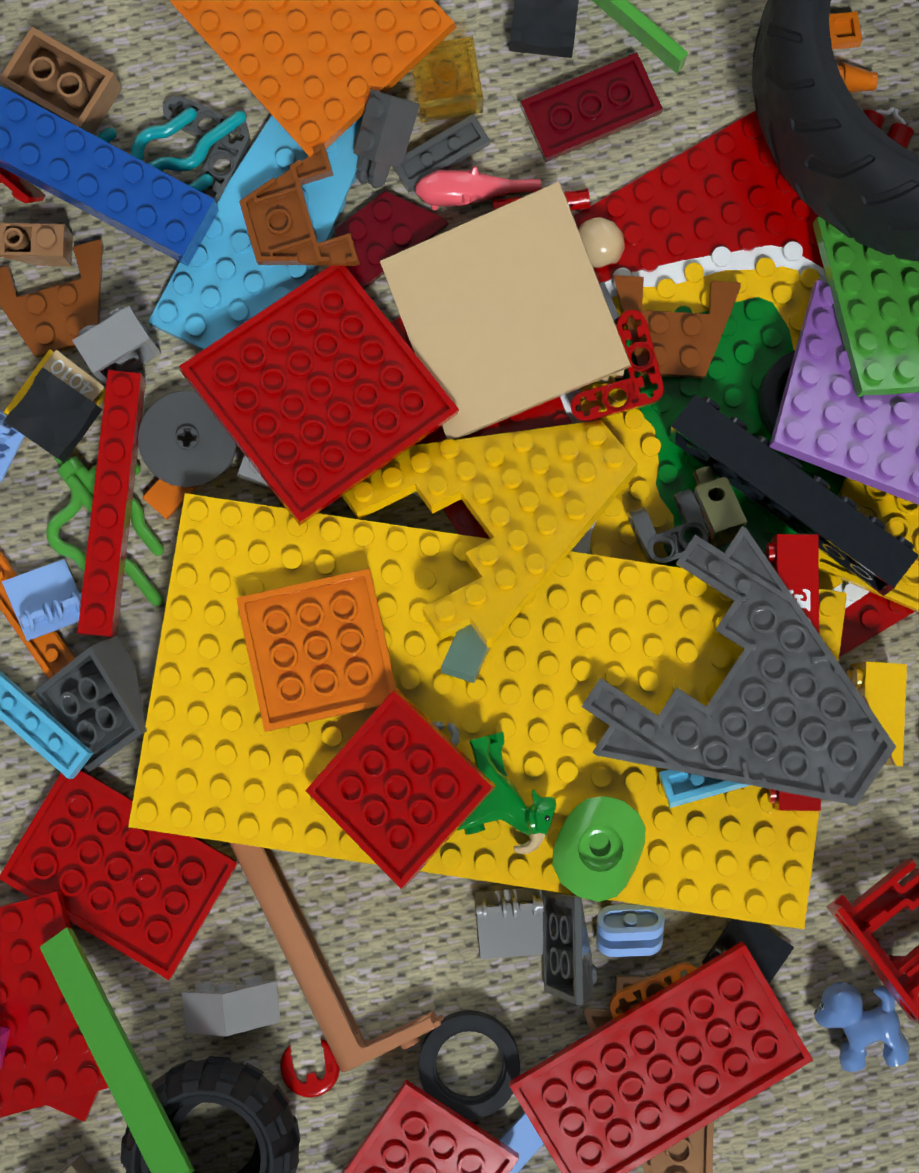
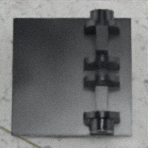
(763, 944)

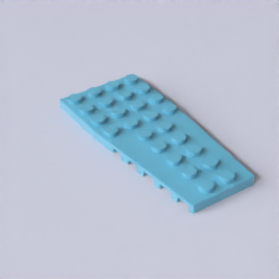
(223, 278)

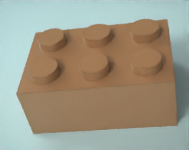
(61, 81)

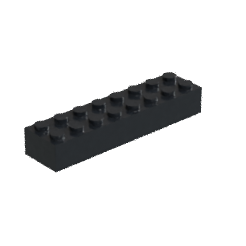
(792, 495)

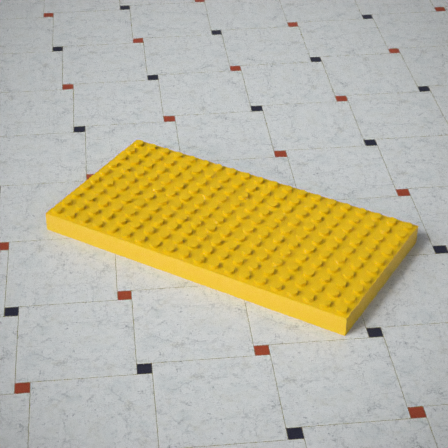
(630, 622)

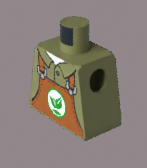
(718, 507)

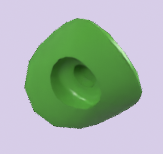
(599, 848)

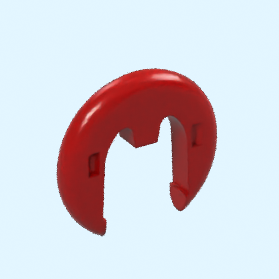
(313, 1086)

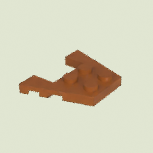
(282, 224)
(58, 313)
(680, 340)

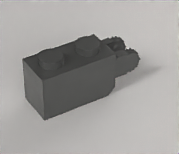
(383, 136)

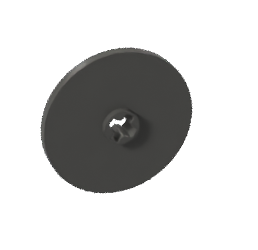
(168, 456)

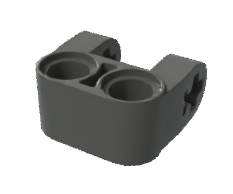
(646, 535)

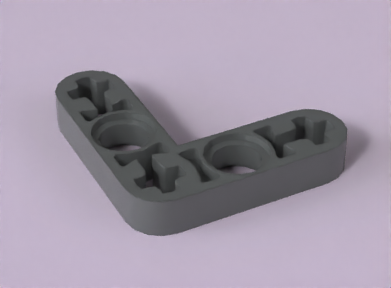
(221, 150)

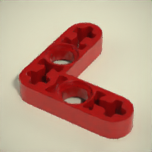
(631, 385)

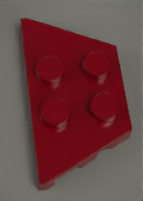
(386, 229)

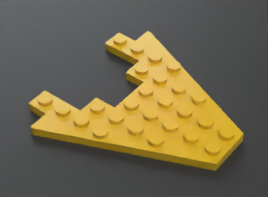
(528, 493)

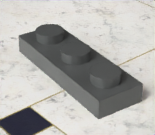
(442, 151)

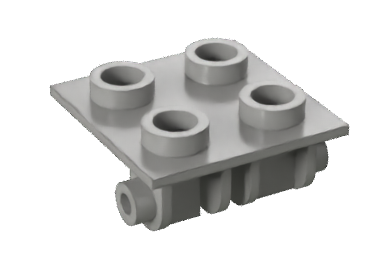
(510, 922)

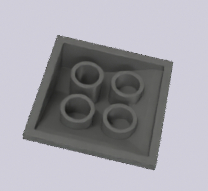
(97, 700)
(566, 949)

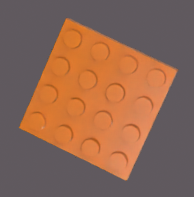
(316, 649)

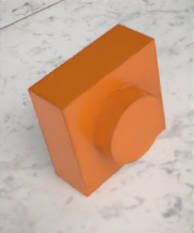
(845, 30)

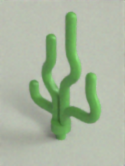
(81, 484)

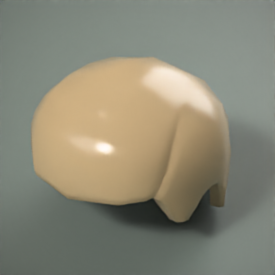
(602, 241)

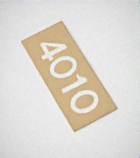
(73, 375)

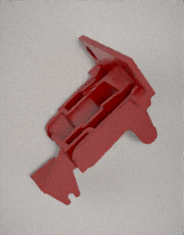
(870, 912)

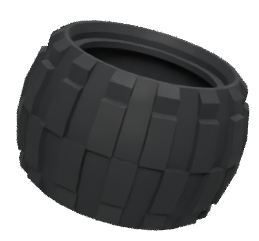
(238, 1088)

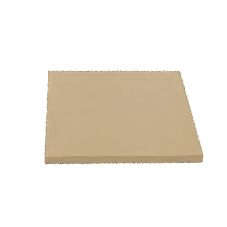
(506, 310)

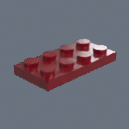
(591, 107)

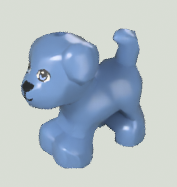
(843, 1008)

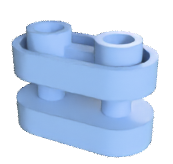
(630, 930)

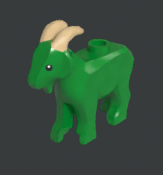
(505, 801)

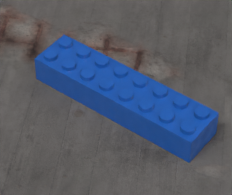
(102, 179)

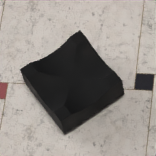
(544, 27)
(53, 415)

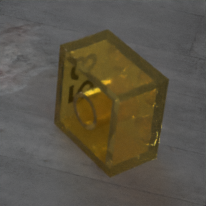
(448, 81)

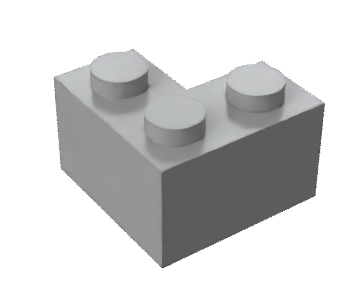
(230, 1008)

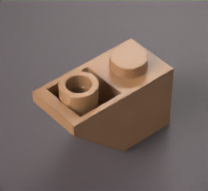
(37, 243)

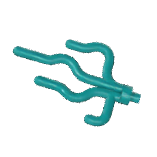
(172, 127)

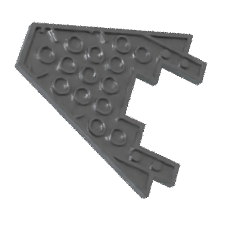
(780, 715)

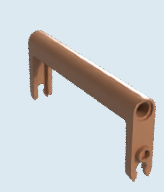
(312, 969)

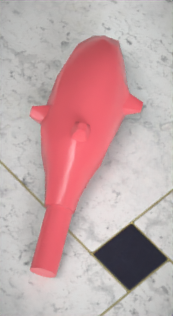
(468, 187)

